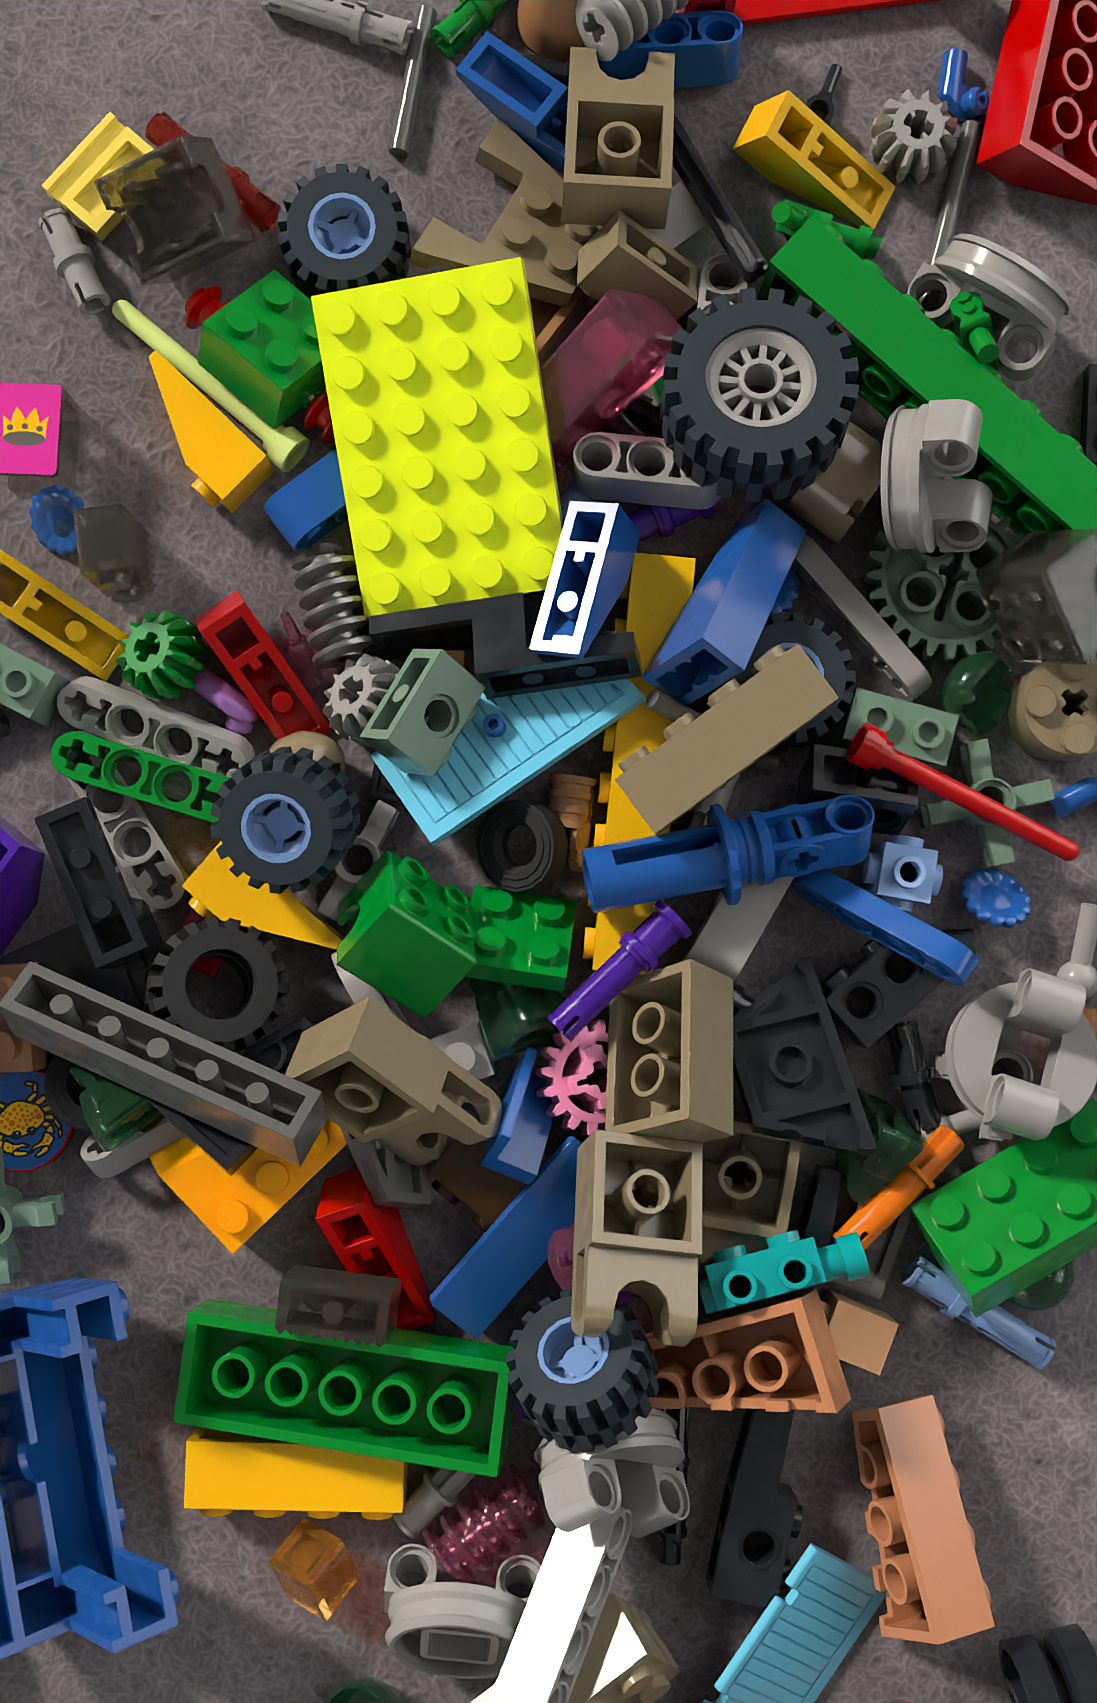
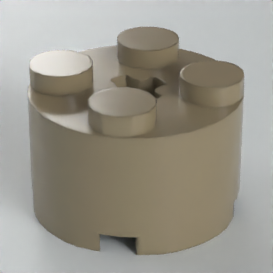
(844, 488)
(1037, 716)

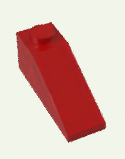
(260, 668)
(373, 1243)

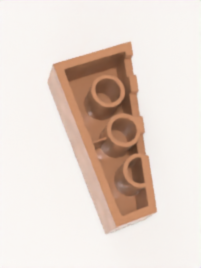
(755, 1358)
(920, 1525)

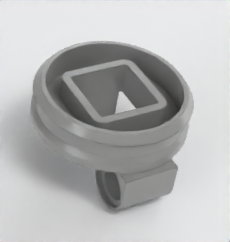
(1011, 292)
(916, 499)
(1041, 1007)
(631, 1474)
(453, 1625)

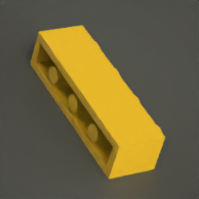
(281, 1476)

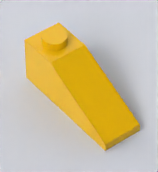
(812, 161)
(213, 448)
(58, 618)
(225, 896)

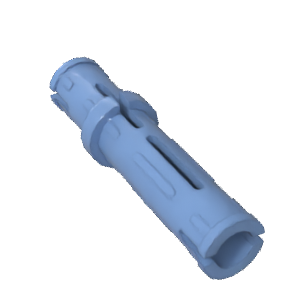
(995, 1324)

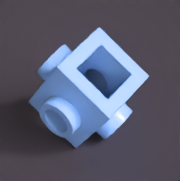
(883, 876)

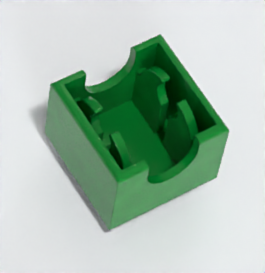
(407, 933)

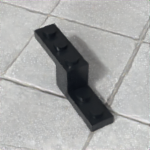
(501, 639)
(114, 925)

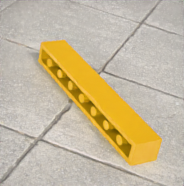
(655, 597)

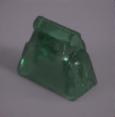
(514, 1015)
(111, 1108)
(895, 1144)

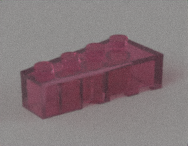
(604, 367)

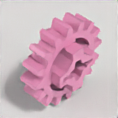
(584, 1059)

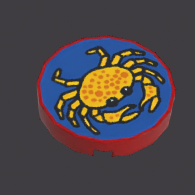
(28, 1127)

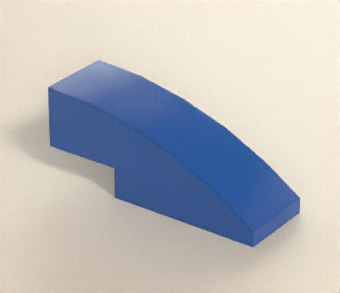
(519, 96)

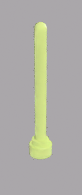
(283, 445)

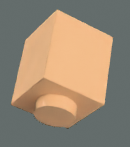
(859, 1331)

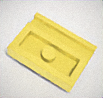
(101, 152)

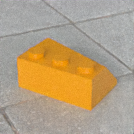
(244, 1202)

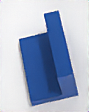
(524, 1125)

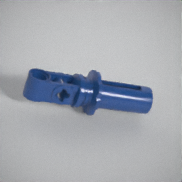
(729, 853)

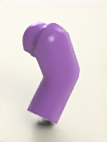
(228, 699)

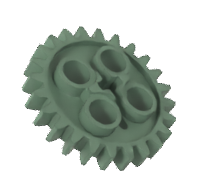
(917, 569)

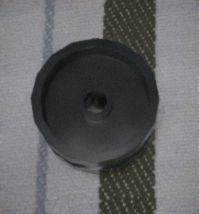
(1056, 1674)

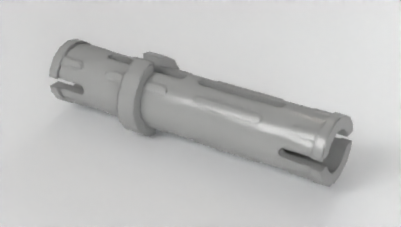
(349, 19)

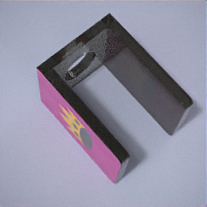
(38, 436)

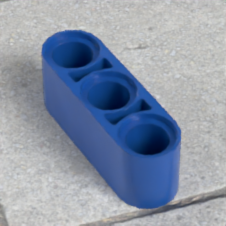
(703, 44)
(309, 504)

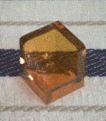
(314, 1569)

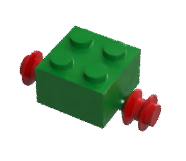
(264, 350)

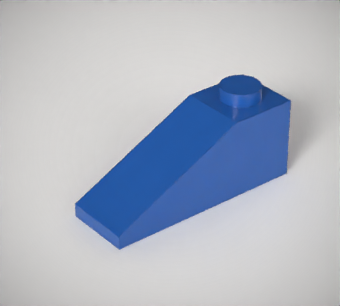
(585, 577)

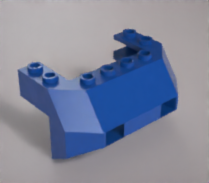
(59, 1479)

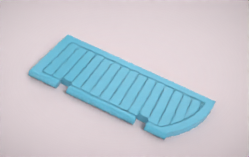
(491, 768)
(802, 1637)

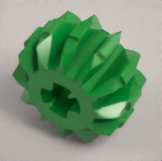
(162, 655)

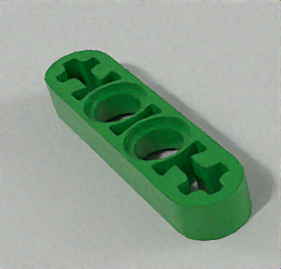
(153, 776)

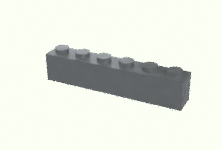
(165, 1063)

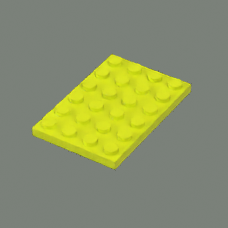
(441, 436)

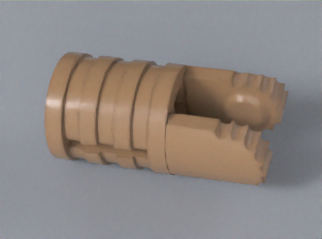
(572, 801)

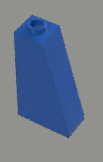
(728, 606)

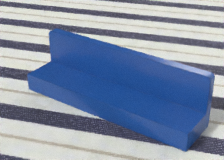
(511, 1246)

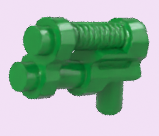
(791, 217)
(974, 328)

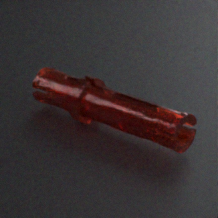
(257, 206)

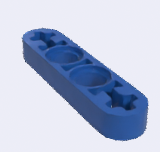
(888, 925)

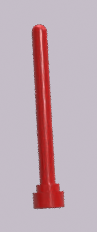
(873, 749)

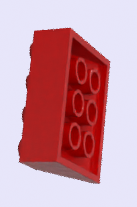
(1045, 101)

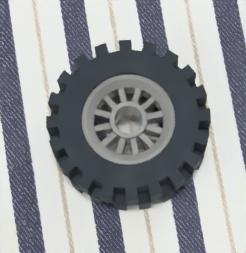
(802, 412)

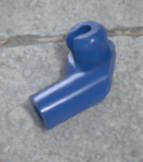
(961, 100)

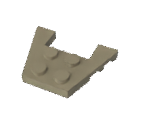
(526, 228)

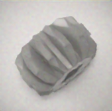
(908, 154)
(358, 695)

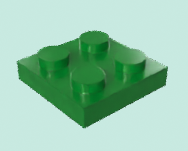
(521, 937)

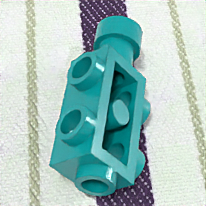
(766, 1268)

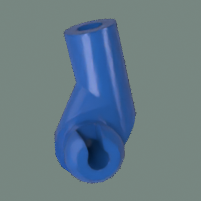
(1075, 797)

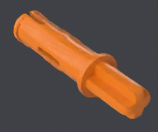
(892, 1200)

